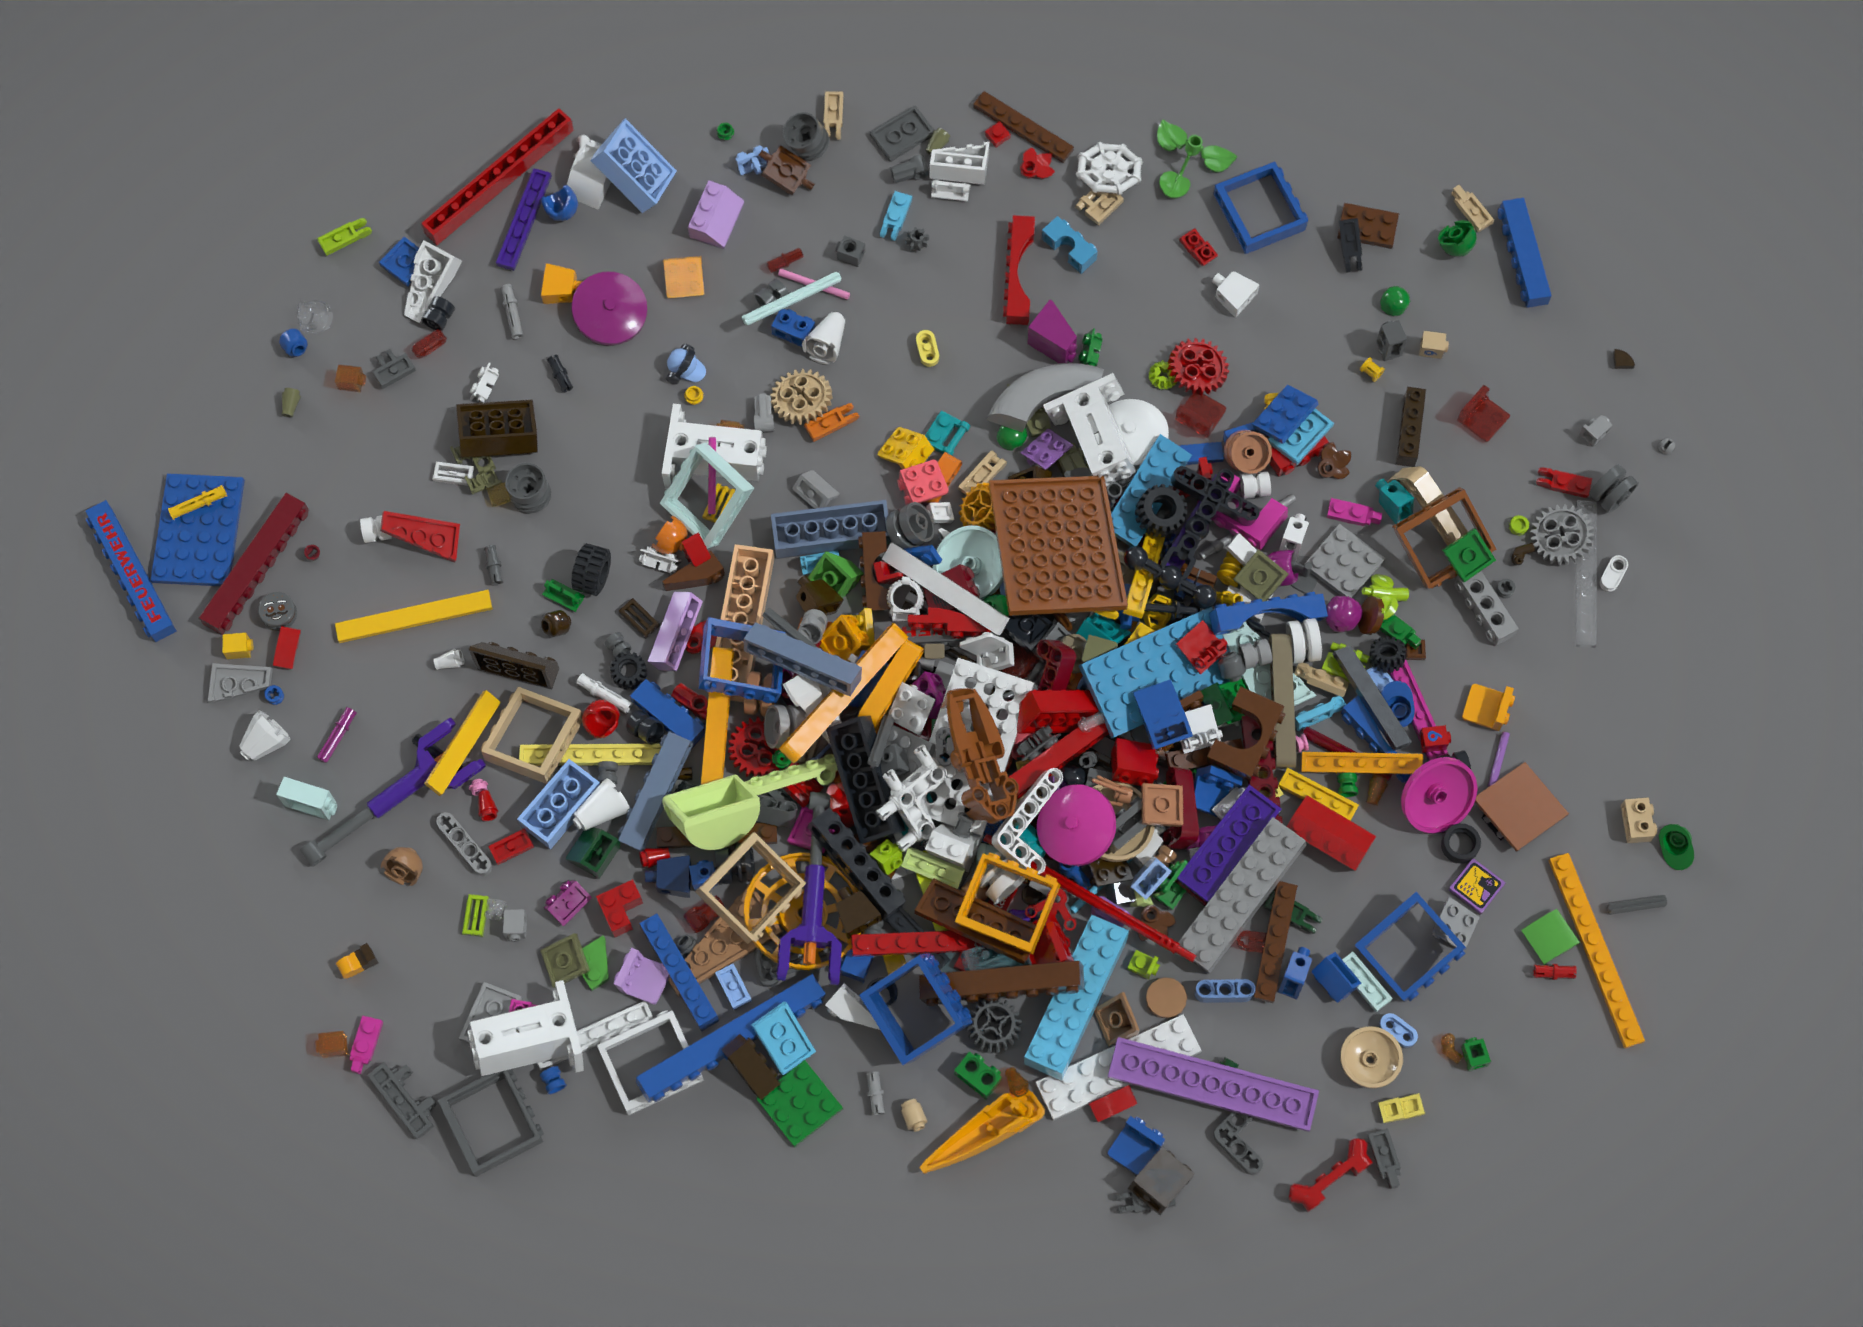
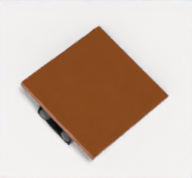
(1519, 807)

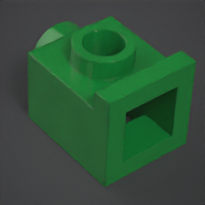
(1482, 1059)

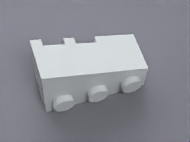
(960, 164)

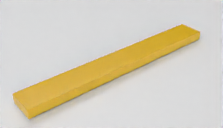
(413, 616)

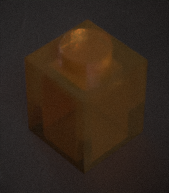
(350, 378)
(332, 1044)

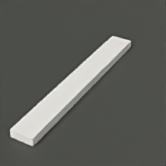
(945, 589)

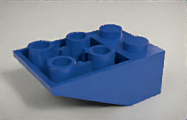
(1162, 714)

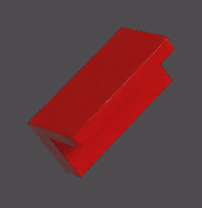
(886, 573)

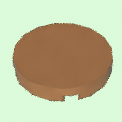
(1166, 998)

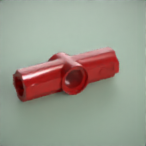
(690, 699)

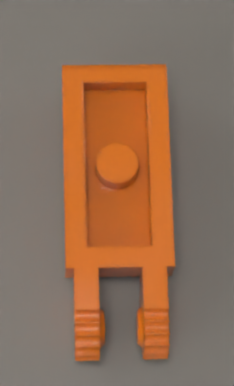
(830, 422)

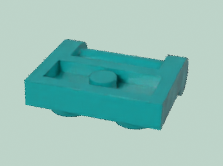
(941, 430)

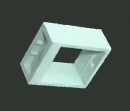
(306, 798)

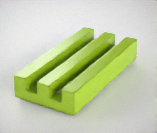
(473, 932)

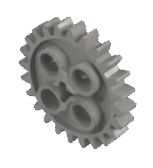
(1559, 519)

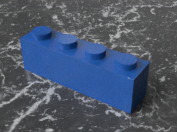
(663, 707)

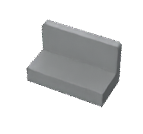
(814, 489)

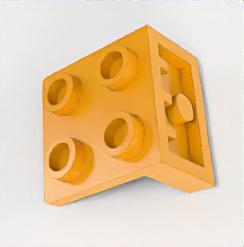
(684, 277)

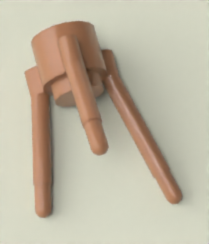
(1121, 793)

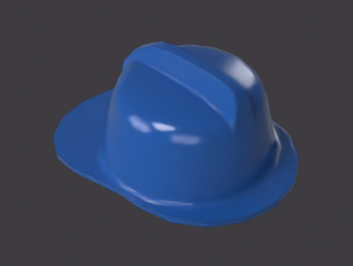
(1400, 700)

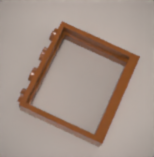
(1429, 511)

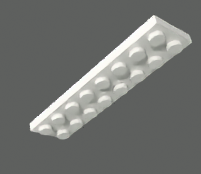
(1088, 1078)

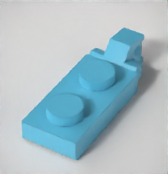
(1319, 713)

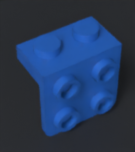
(1136, 1145)

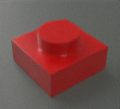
(997, 134)

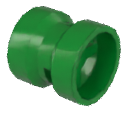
(1347, 784)

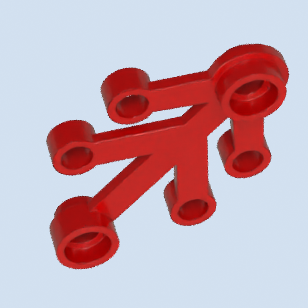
(1052, 915)

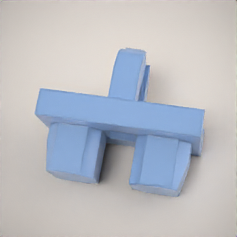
(744, 161)

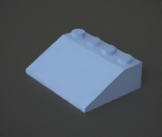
(634, 166)

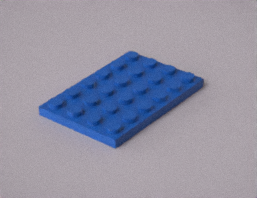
(201, 543)

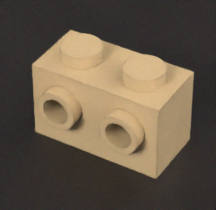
(1638, 820)

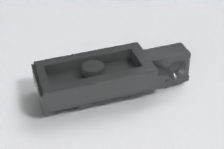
(1385, 1156)

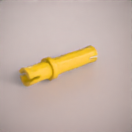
(205, 498)

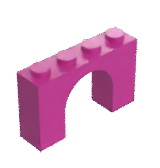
(1262, 529)

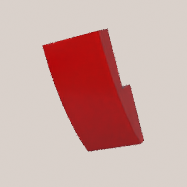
(1198, 248)
(286, 647)
(1113, 1103)

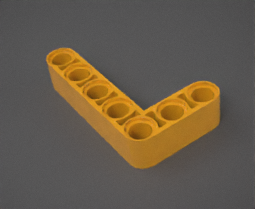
(890, 682)

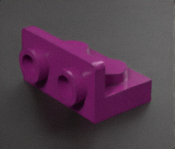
(567, 901)

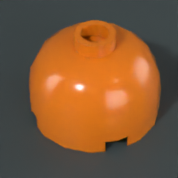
(671, 537)

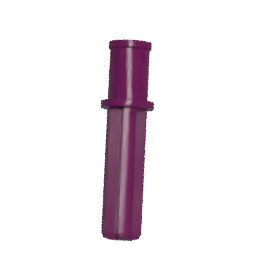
(336, 735)

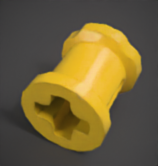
(1372, 369)

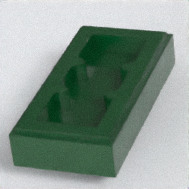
(1214, 696)

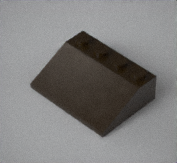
(497, 428)
(514, 664)

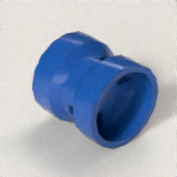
(553, 1080)

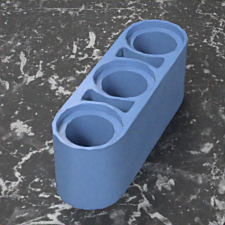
(1215, 995)

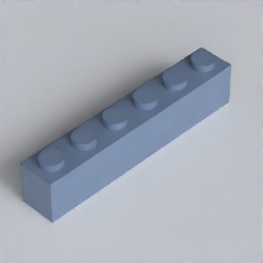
(802, 659)
(658, 783)

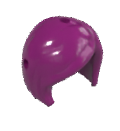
(1283, 559)
(1343, 613)

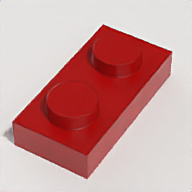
(511, 846)

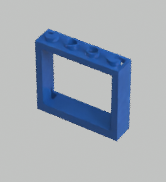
(1251, 244)
(737, 632)
(1427, 979)

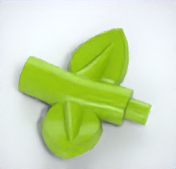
(1383, 588)

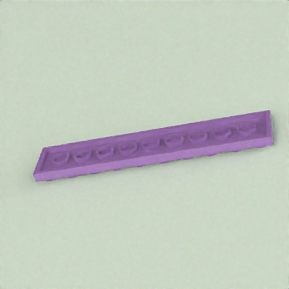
(1213, 1084)

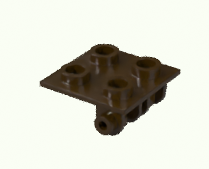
(1109, 872)

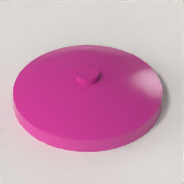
(1439, 794)
(1076, 825)

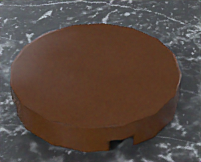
(1372, 615)

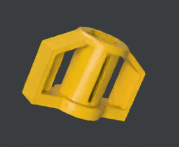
(1162, 618)

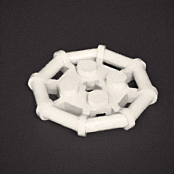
(1109, 160)

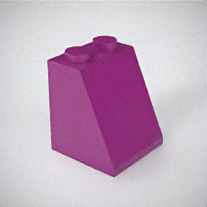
(1052, 335)

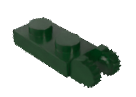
(1298, 914)

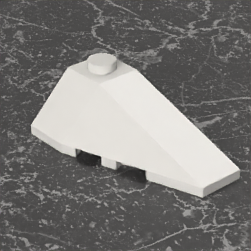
(808, 695)

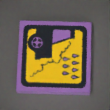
(1477, 886)

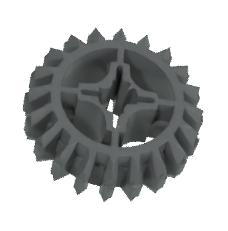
(1001, 1021)

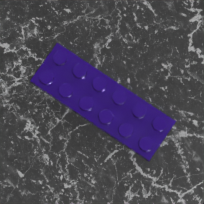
(1228, 843)

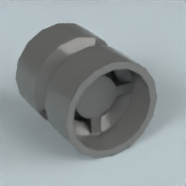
(765, 296)

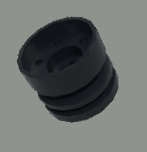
(744, 865)

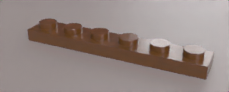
(1023, 126)
(673, 838)
(1275, 942)

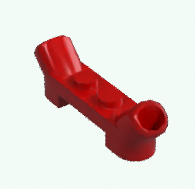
(1312, 1195)

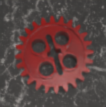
(1198, 366)
(752, 762)

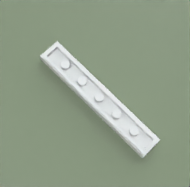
(610, 1026)

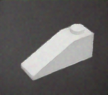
(850, 1007)

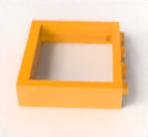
(1011, 867)

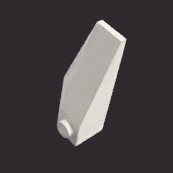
(430, 278)

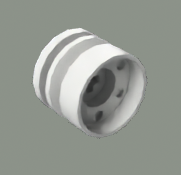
(1001, 881)

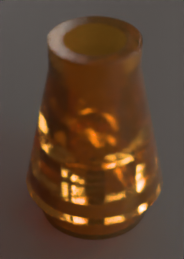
(1376, 789)
(1017, 1083)

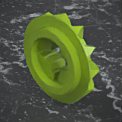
(1161, 382)

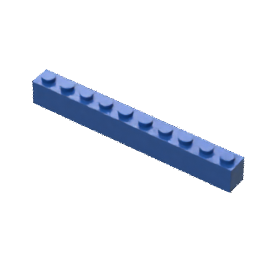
(707, 1051)

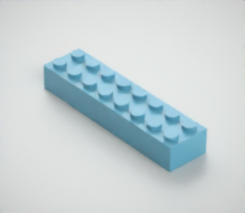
(1070, 1013)

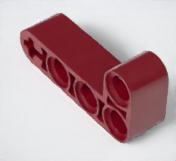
(1059, 664)
(1183, 836)

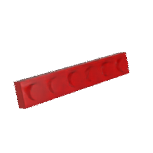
(909, 943)

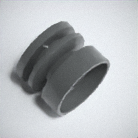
(806, 136)
(528, 488)

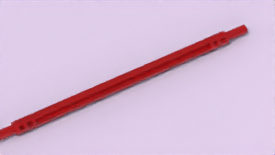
(1114, 912)

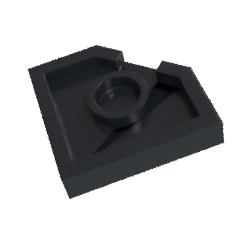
(1027, 629)

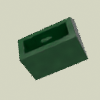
(594, 851)

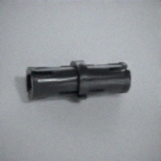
(560, 373)

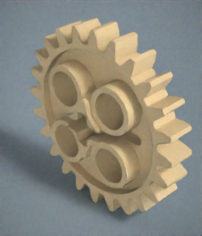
(788, 401)

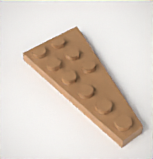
(722, 944)

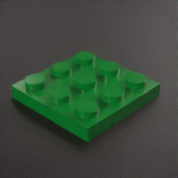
(800, 1104)

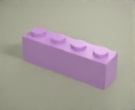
(675, 631)

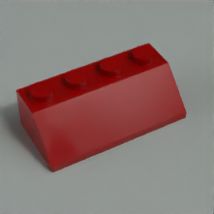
(1056, 709)
(1331, 832)

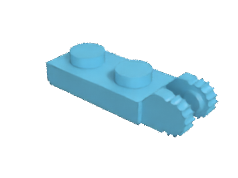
(896, 214)

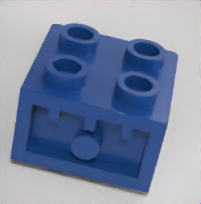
(1212, 786)

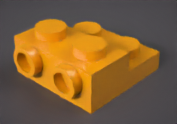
(844, 638)

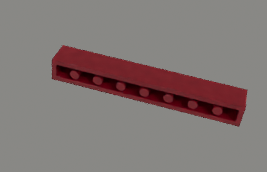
(254, 564)

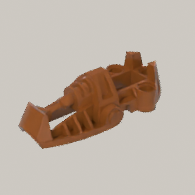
(977, 756)

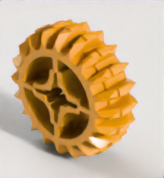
(977, 508)

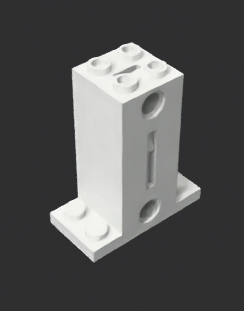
(1095, 427)
(737, 446)
(526, 1036)

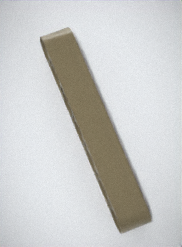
(1283, 693)

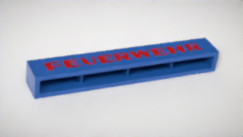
(130, 570)

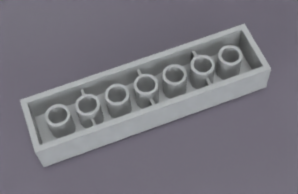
(1242, 894)

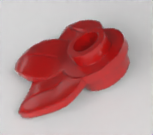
(1038, 163)
(697, 637)

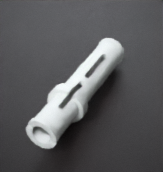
(604, 693)

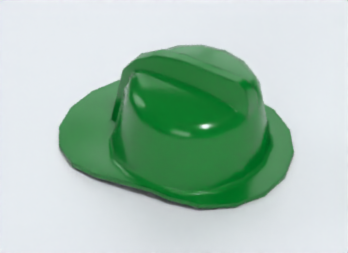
(1676, 846)

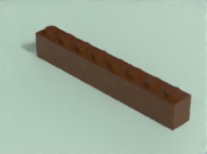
(1009, 982)

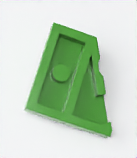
(598, 963)

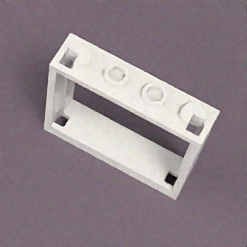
(644, 1026)

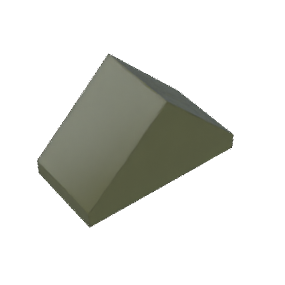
(1096, 647)

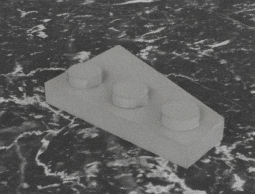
(237, 680)

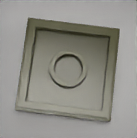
(1261, 576)
(565, 959)

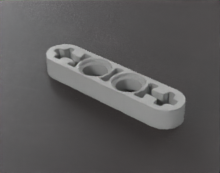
(462, 845)

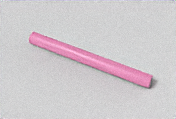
(806, 281)

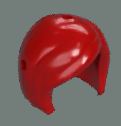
(600, 718)

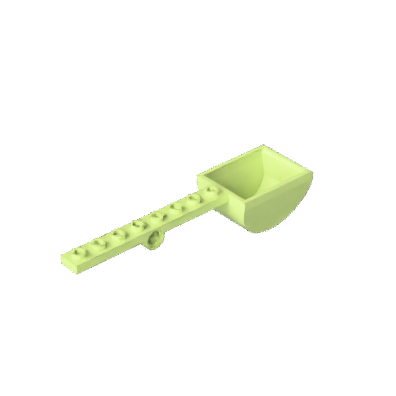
(728, 808)

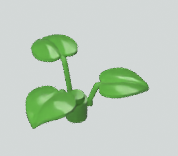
(1173, 137)

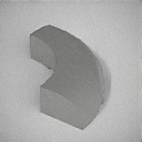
(1037, 388)

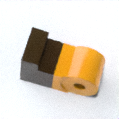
(357, 961)

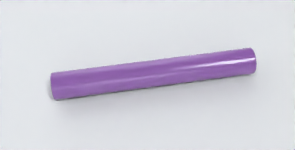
(1499, 758)

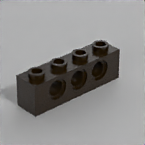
(1410, 426)

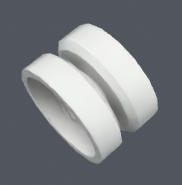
(1305, 640)

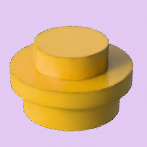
(693, 395)

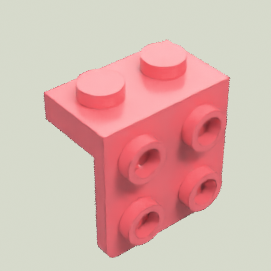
(922, 482)

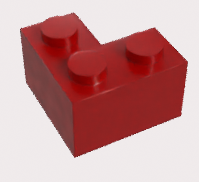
(616, 903)

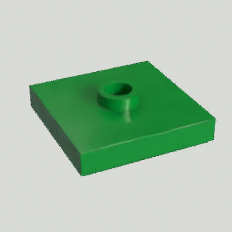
(1468, 555)

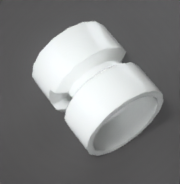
(1253, 485)
(371, 530)

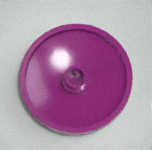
(609, 308)

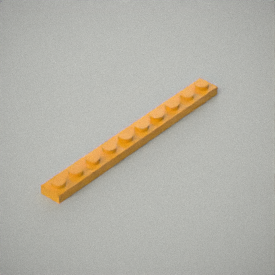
(1596, 951)

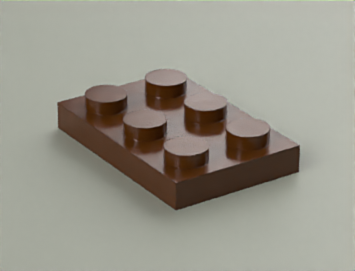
(1375, 225)

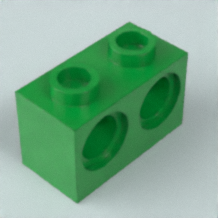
(973, 1079)

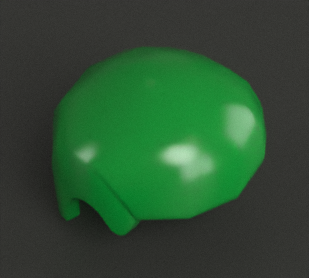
(1395, 301)
(1010, 438)

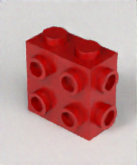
(1133, 762)

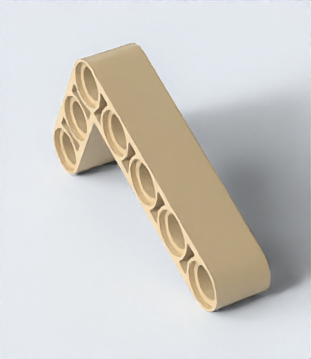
(1426, 492)

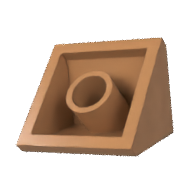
(1116, 1019)

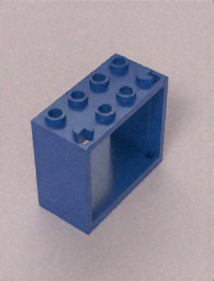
(889, 1025)

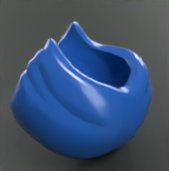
(561, 204)

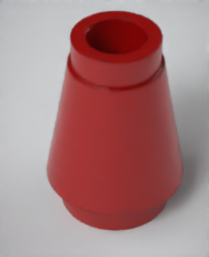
(486, 807)
(651, 855)

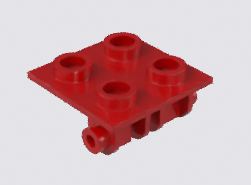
(1202, 647)

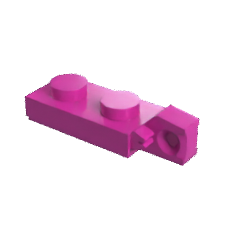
(1352, 513)
(365, 1043)

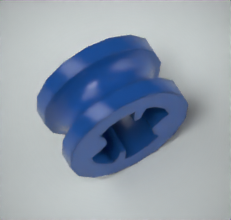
(277, 699)

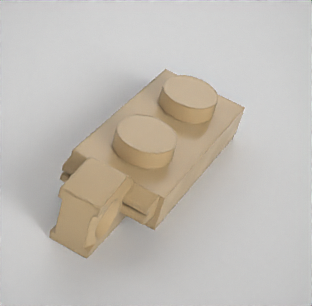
(1472, 209)
(1321, 679)

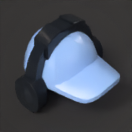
(684, 365)

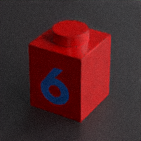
(1434, 738)

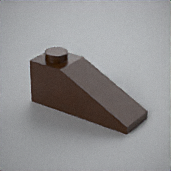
(692, 576)

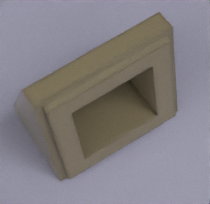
(933, 651)

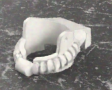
(900, 614)

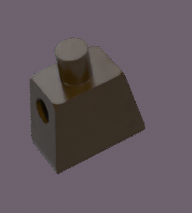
(818, 596)
(856, 912)

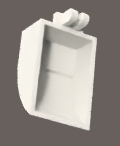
(586, 179)

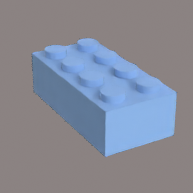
(554, 806)

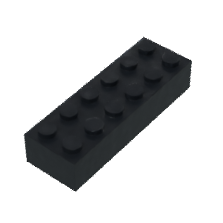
(863, 785)

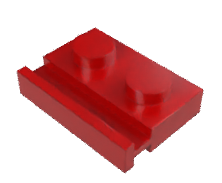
(801, 791)

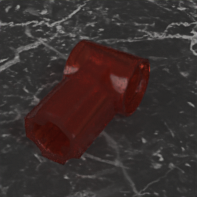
(700, 917)

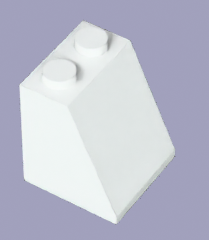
(953, 848)

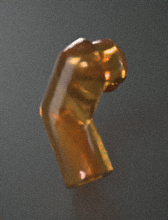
(1447, 1047)

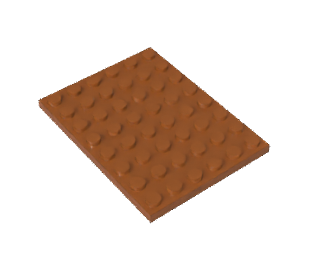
(1057, 545)

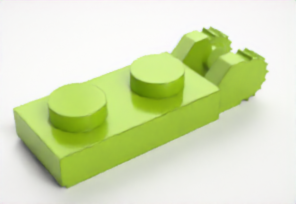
(344, 236)

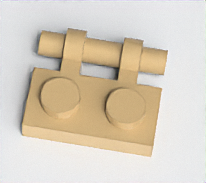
(1102, 207)

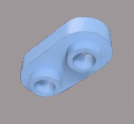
(1399, 1029)

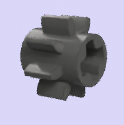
(917, 234)

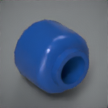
(293, 342)

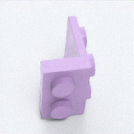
(641, 977)

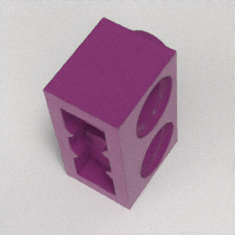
(932, 685)

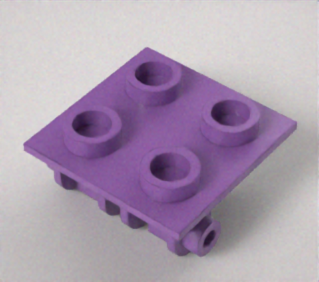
(1046, 449)

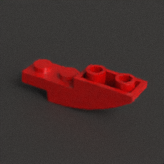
(956, 623)

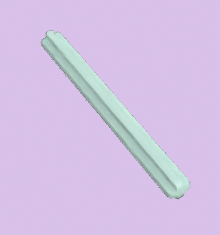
(791, 298)

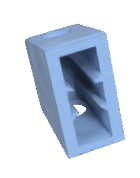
(1150, 876)

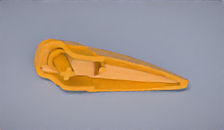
(986, 1129)

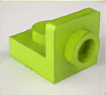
(1143, 965)

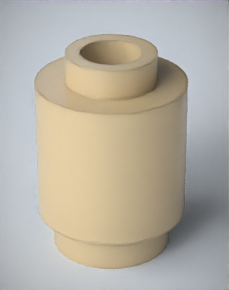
(913, 1115)

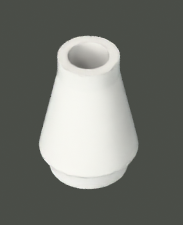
(451, 659)

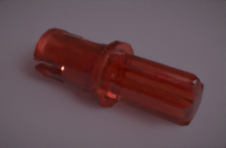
(784, 260)

